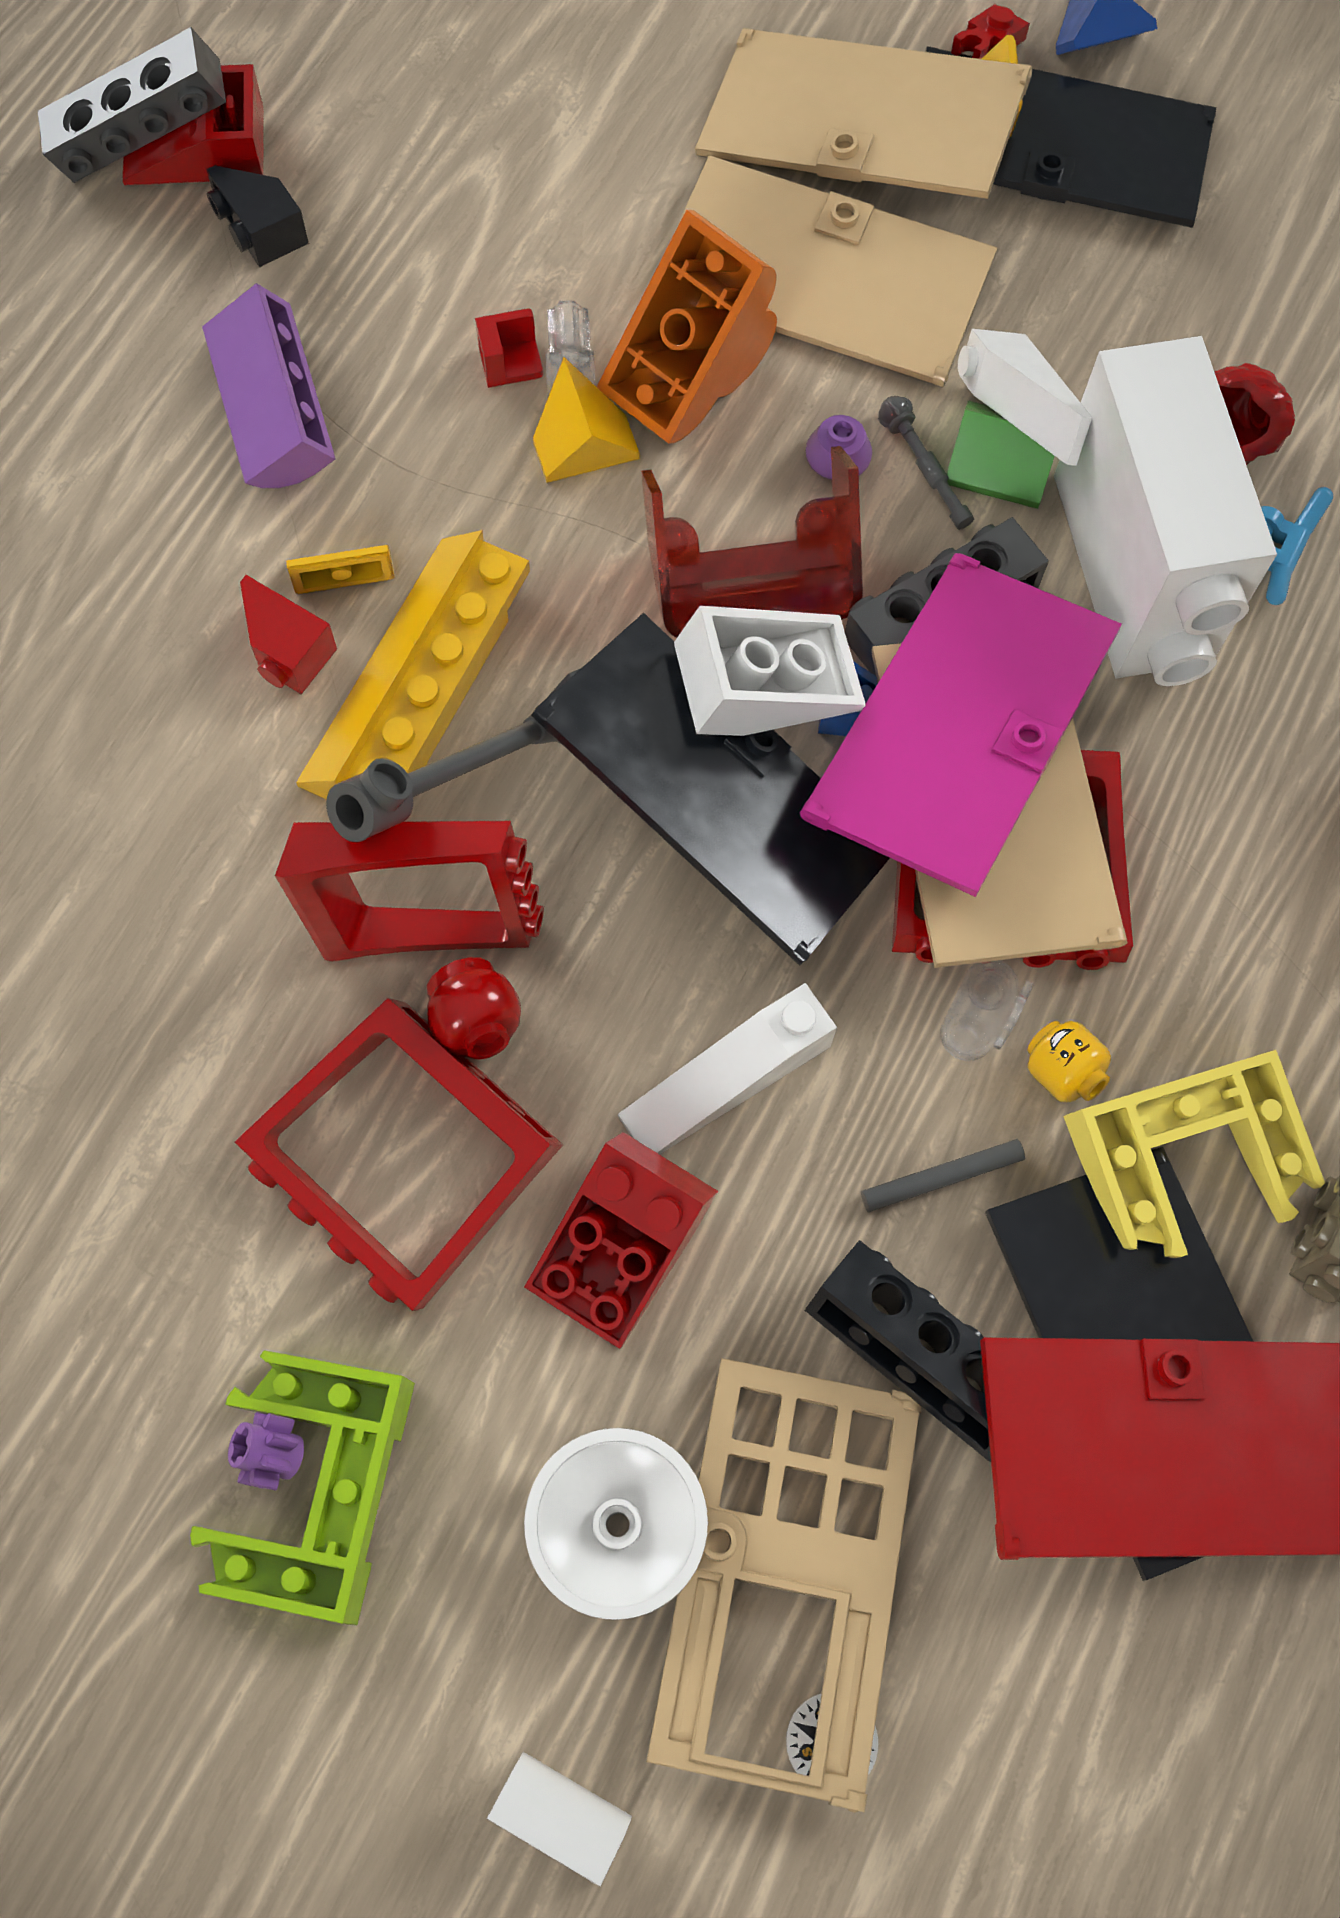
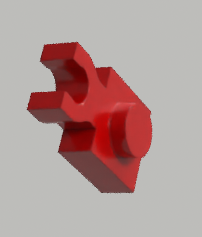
(988, 30)

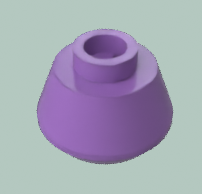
(838, 431)

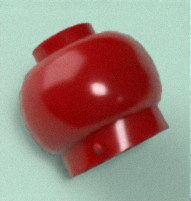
(472, 1008)

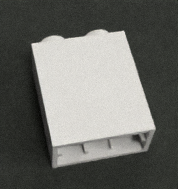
(1164, 510)

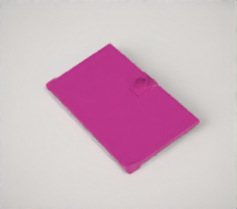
(962, 724)

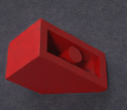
(285, 637)

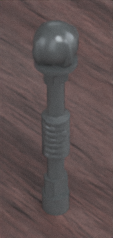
(898, 418)

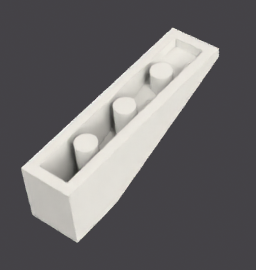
(1025, 390)
(731, 1070)

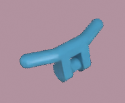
(1293, 541)

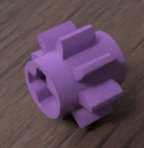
(265, 1451)

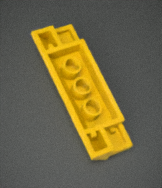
(422, 663)

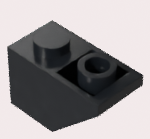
(259, 213)

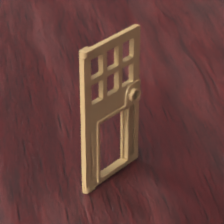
(797, 1560)

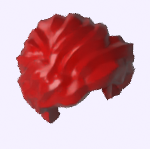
(1257, 408)

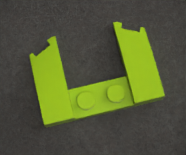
(330, 1569)

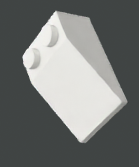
(765, 669)

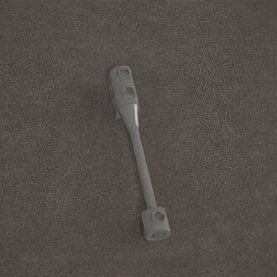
(385, 791)

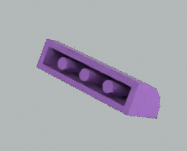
(268, 391)

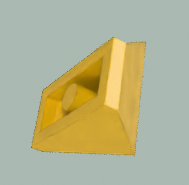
(581, 428)

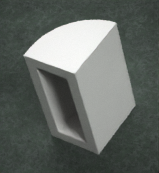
(560, 1818)

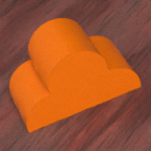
(693, 330)

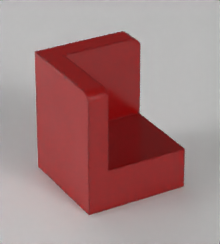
(508, 347)

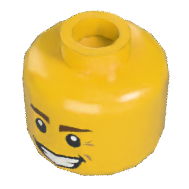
(1069, 1061)

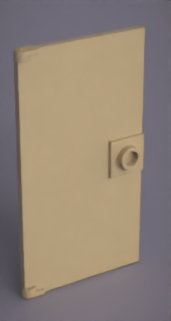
(865, 112)
(851, 271)
(1047, 883)

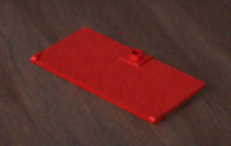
(1163, 1447)

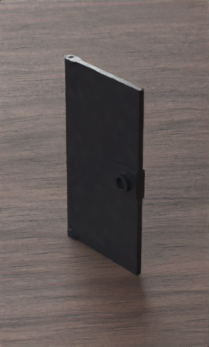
(1107, 148)
(714, 798)
(1090, 1287)

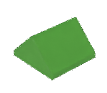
(998, 458)

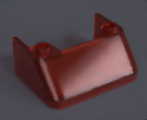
(804, 575)

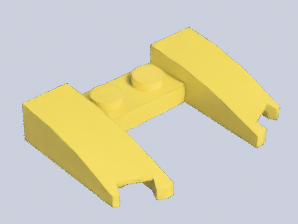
(1247, 1095)

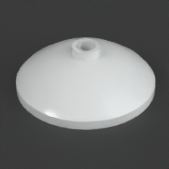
(569, 1515)

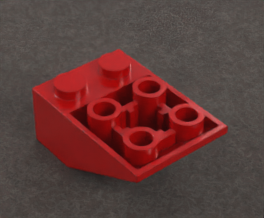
(222, 137)
(620, 1238)

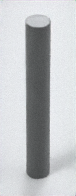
(942, 1175)

